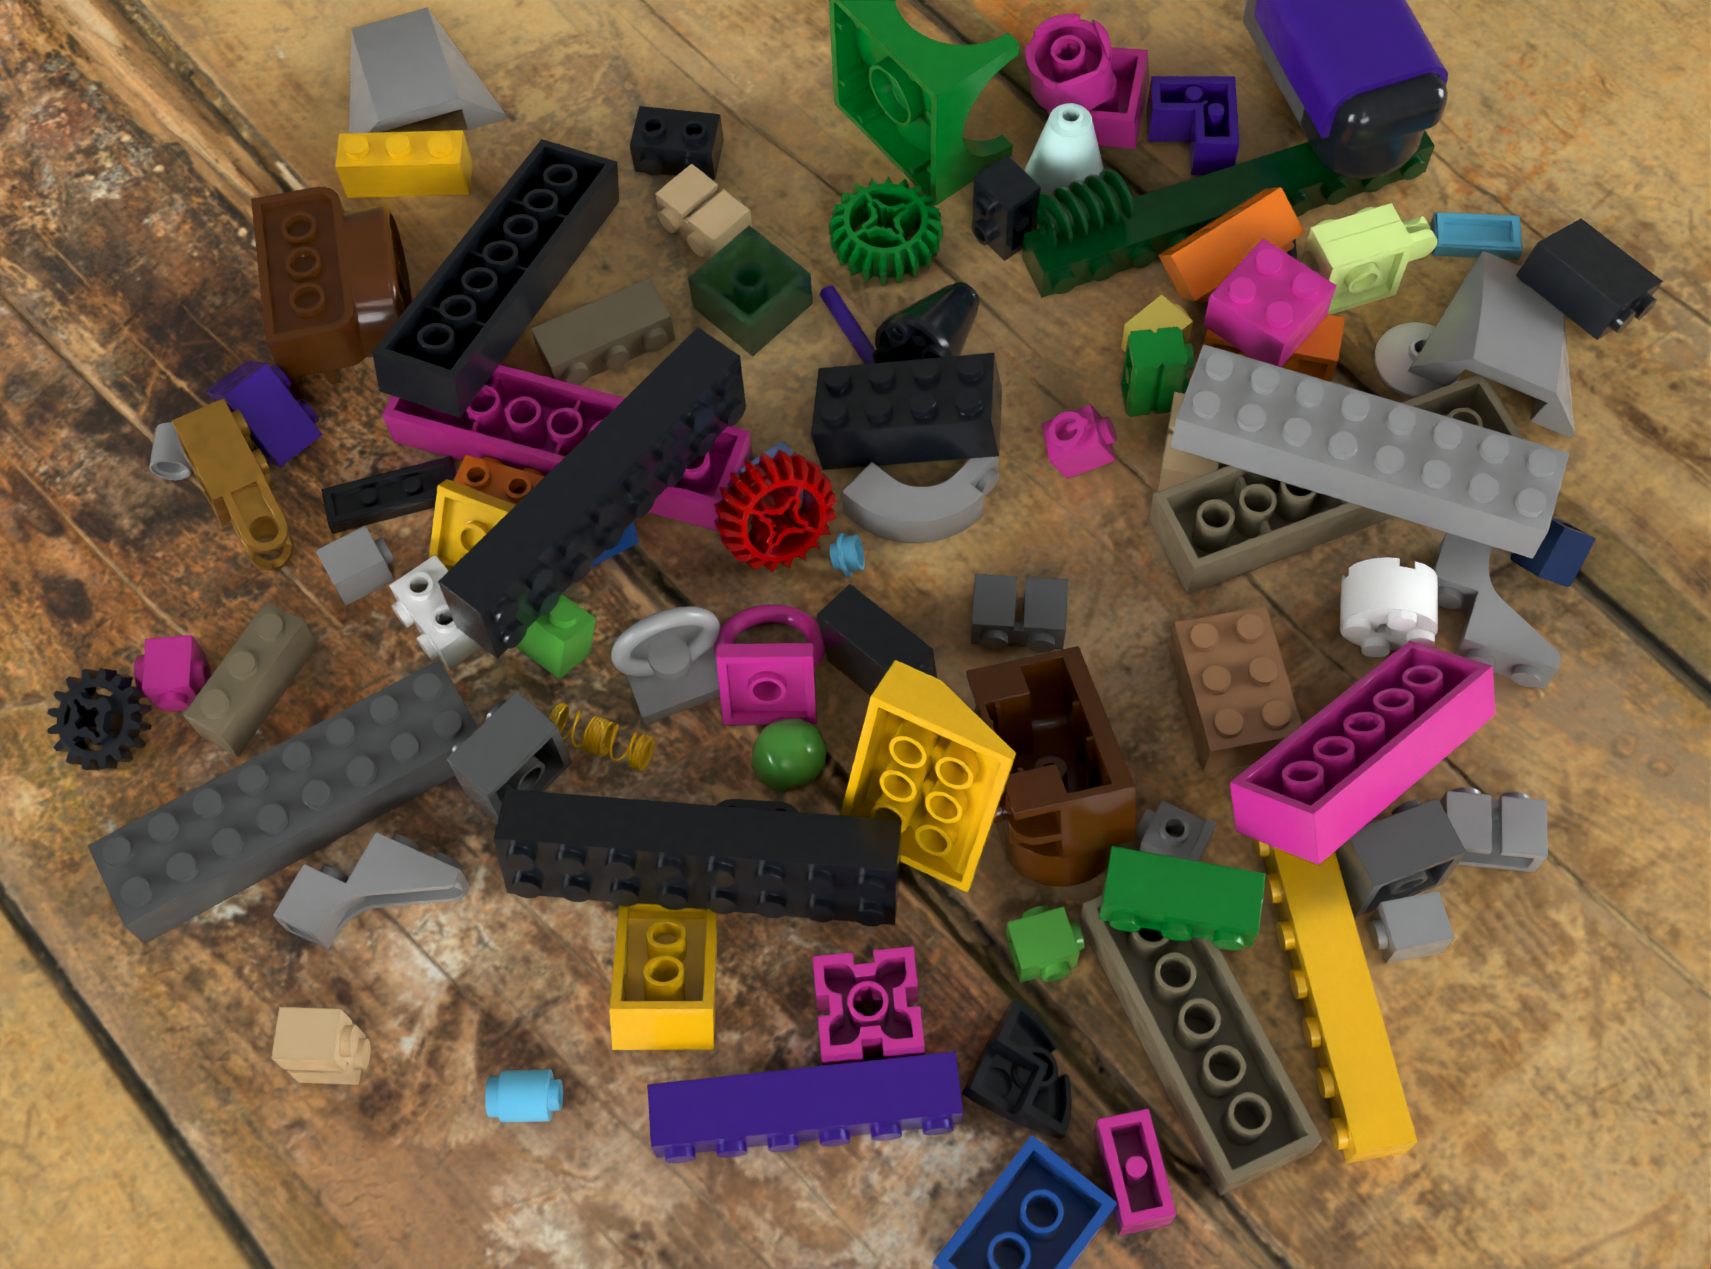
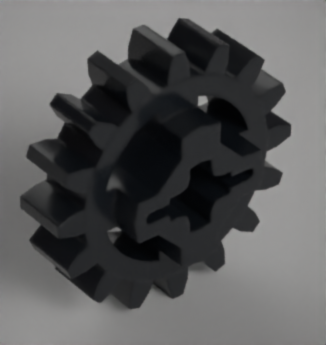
(99, 719)

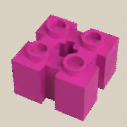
(885, 983)

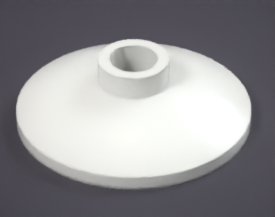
(1395, 355)

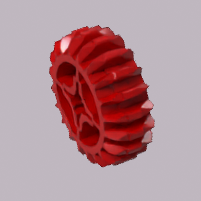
(772, 495)

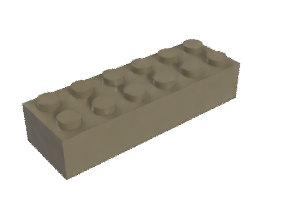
(1205, 1050)

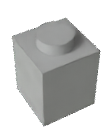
(357, 564)
(1410, 927)

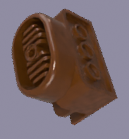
(326, 281)
(1068, 780)

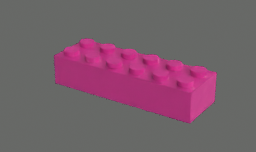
(1362, 751)

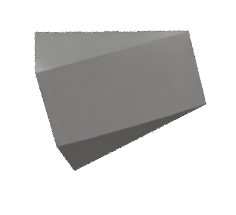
(412, 72)
(1506, 335)

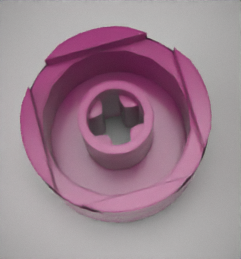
(1069, 63)

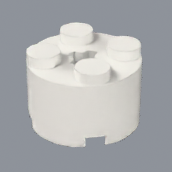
(1388, 605)

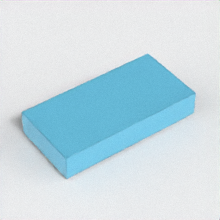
(1472, 233)

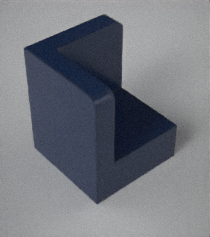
(1559, 553)

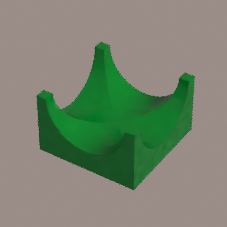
(914, 93)

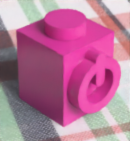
(1079, 441)
(171, 671)

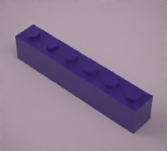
(805, 1105)

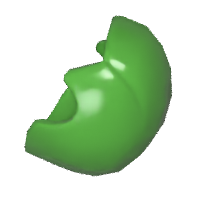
(788, 754)

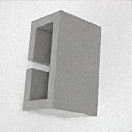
(1498, 832)

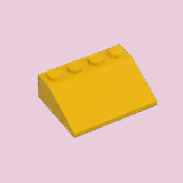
(931, 767)

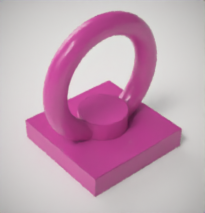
(768, 679)

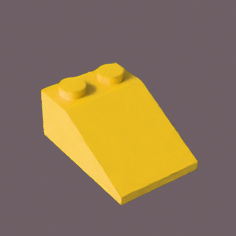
(664, 979)

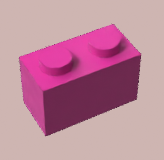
(1134, 1172)

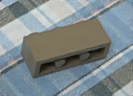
(604, 333)
(251, 679)

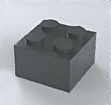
(509, 751)
(1399, 855)

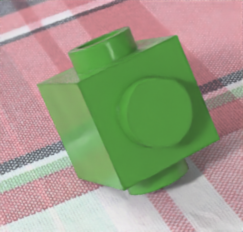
(1044, 944)

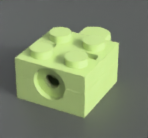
(1366, 253)

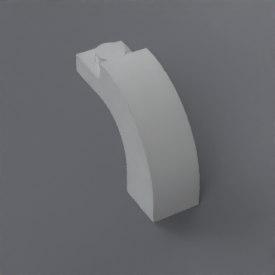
(920, 513)

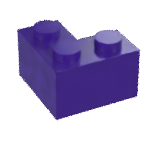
(1196, 112)
(273, 416)

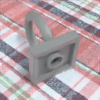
(669, 661)

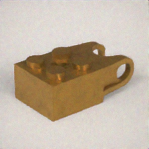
(235, 479)

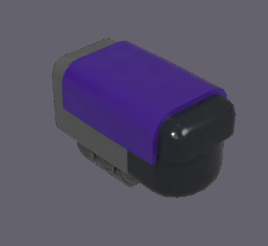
(1353, 77)

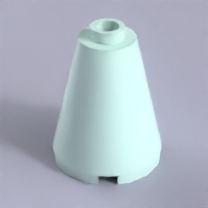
(1065, 149)

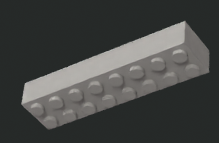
(1370, 451)

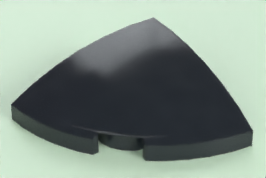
(1020, 1075)

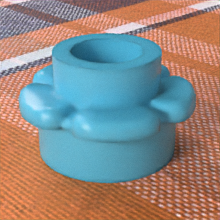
(847, 554)

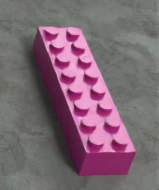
(540, 420)

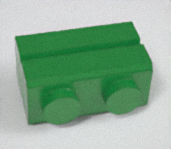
(1154, 370)

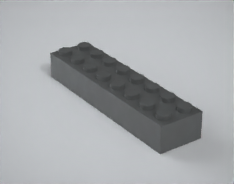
(283, 803)

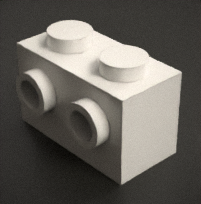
(424, 605)

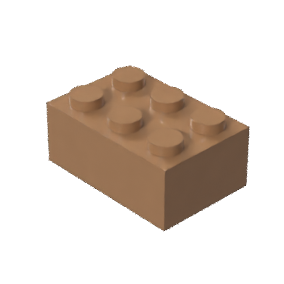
(1233, 686)

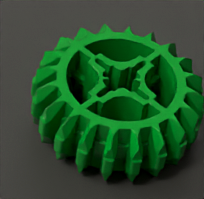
(880, 244)

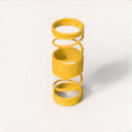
(600, 736)

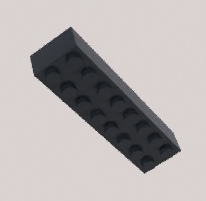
(496, 279)
(595, 494)
(700, 857)

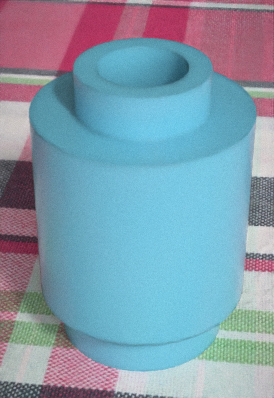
(523, 1095)

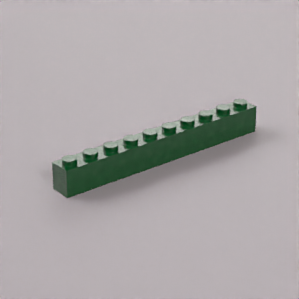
(1181, 209)

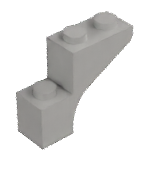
(1491, 628)
(385, 876)

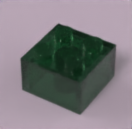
(751, 290)

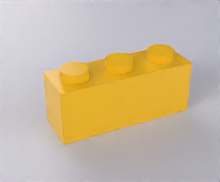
(404, 164)

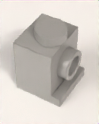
(1194, 831)

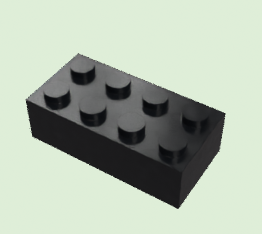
(907, 411)

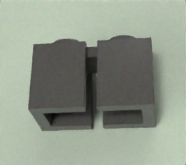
(1043, 613)

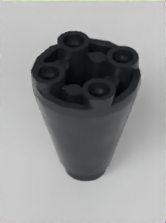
(928, 327)

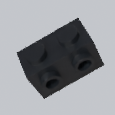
(673, 139)
(1004, 206)

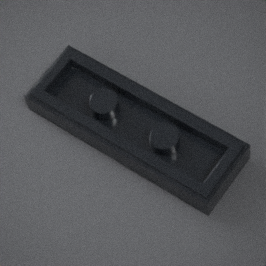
(386, 495)

